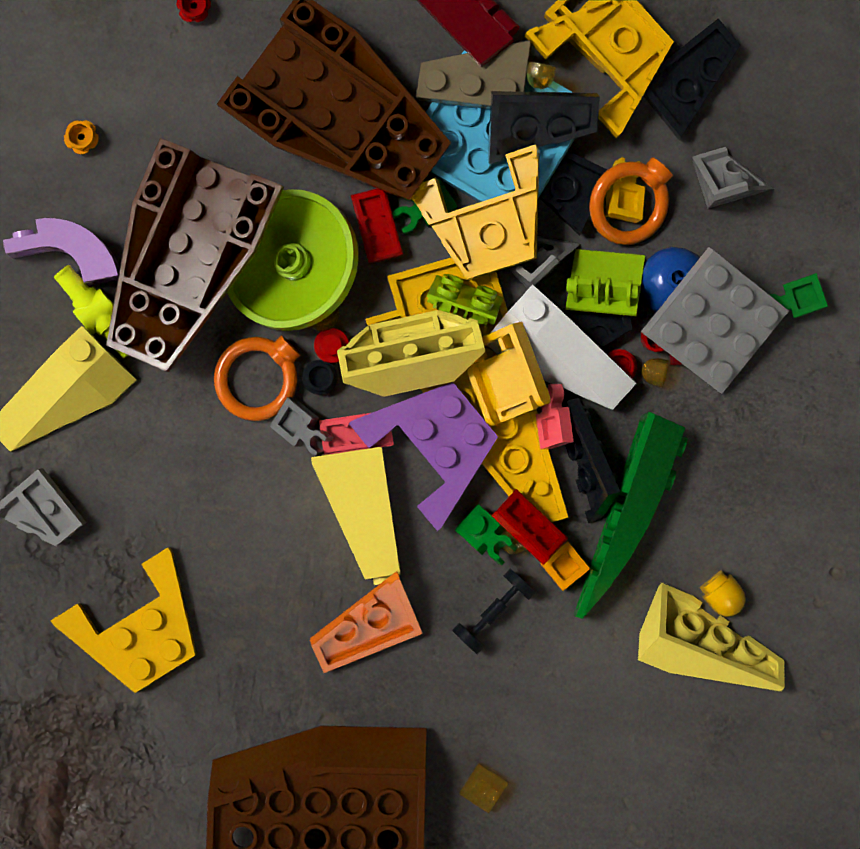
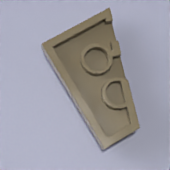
(465, 83)

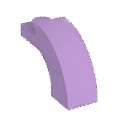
(91, 254)

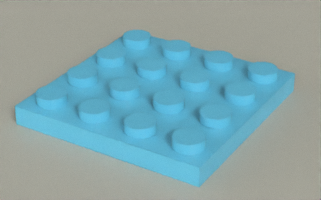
(466, 159)

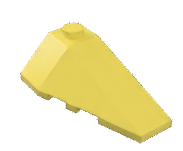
(695, 644)

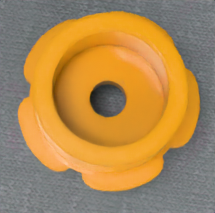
(76, 128)

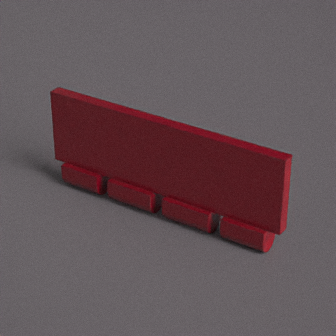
(473, 26)

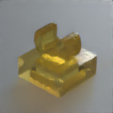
(483, 787)

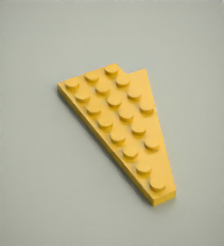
(516, 455)

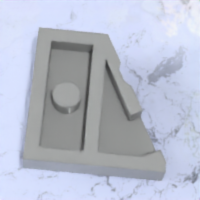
(41, 509)

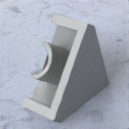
(725, 178)
(549, 256)

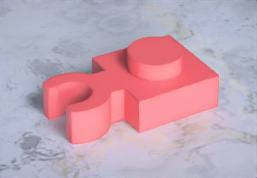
(554, 420)

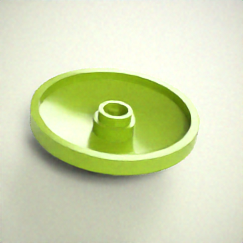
(300, 265)

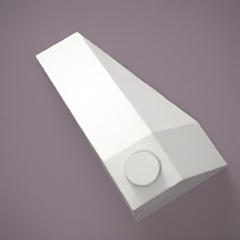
(566, 352)

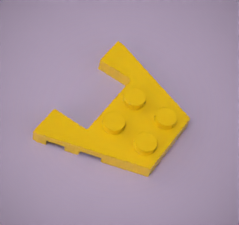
(621, 40)
(494, 231)
(144, 642)

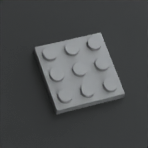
(714, 320)

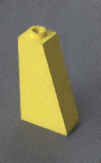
(361, 501)

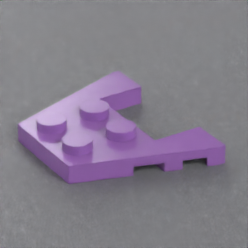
(447, 435)

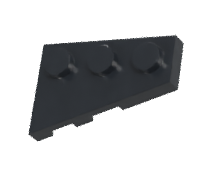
(571, 189)
(594, 472)

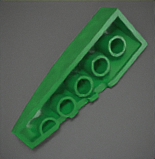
(641, 487)

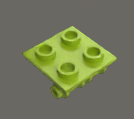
(605, 282)
(451, 291)

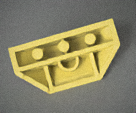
(411, 353)

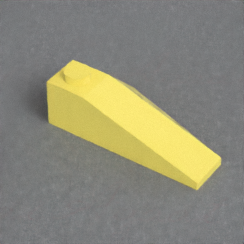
(63, 390)

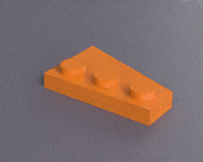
(368, 626)

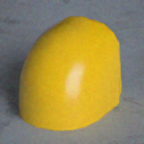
(724, 594)

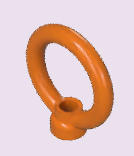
(655, 176)
(281, 352)

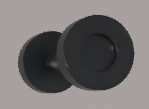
(493, 611)

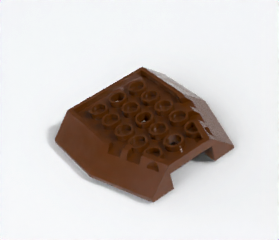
(323, 778)

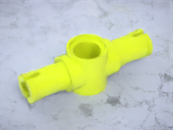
(91, 305)

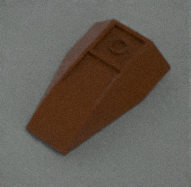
(336, 104)
(183, 250)

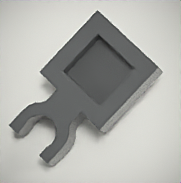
(297, 425)

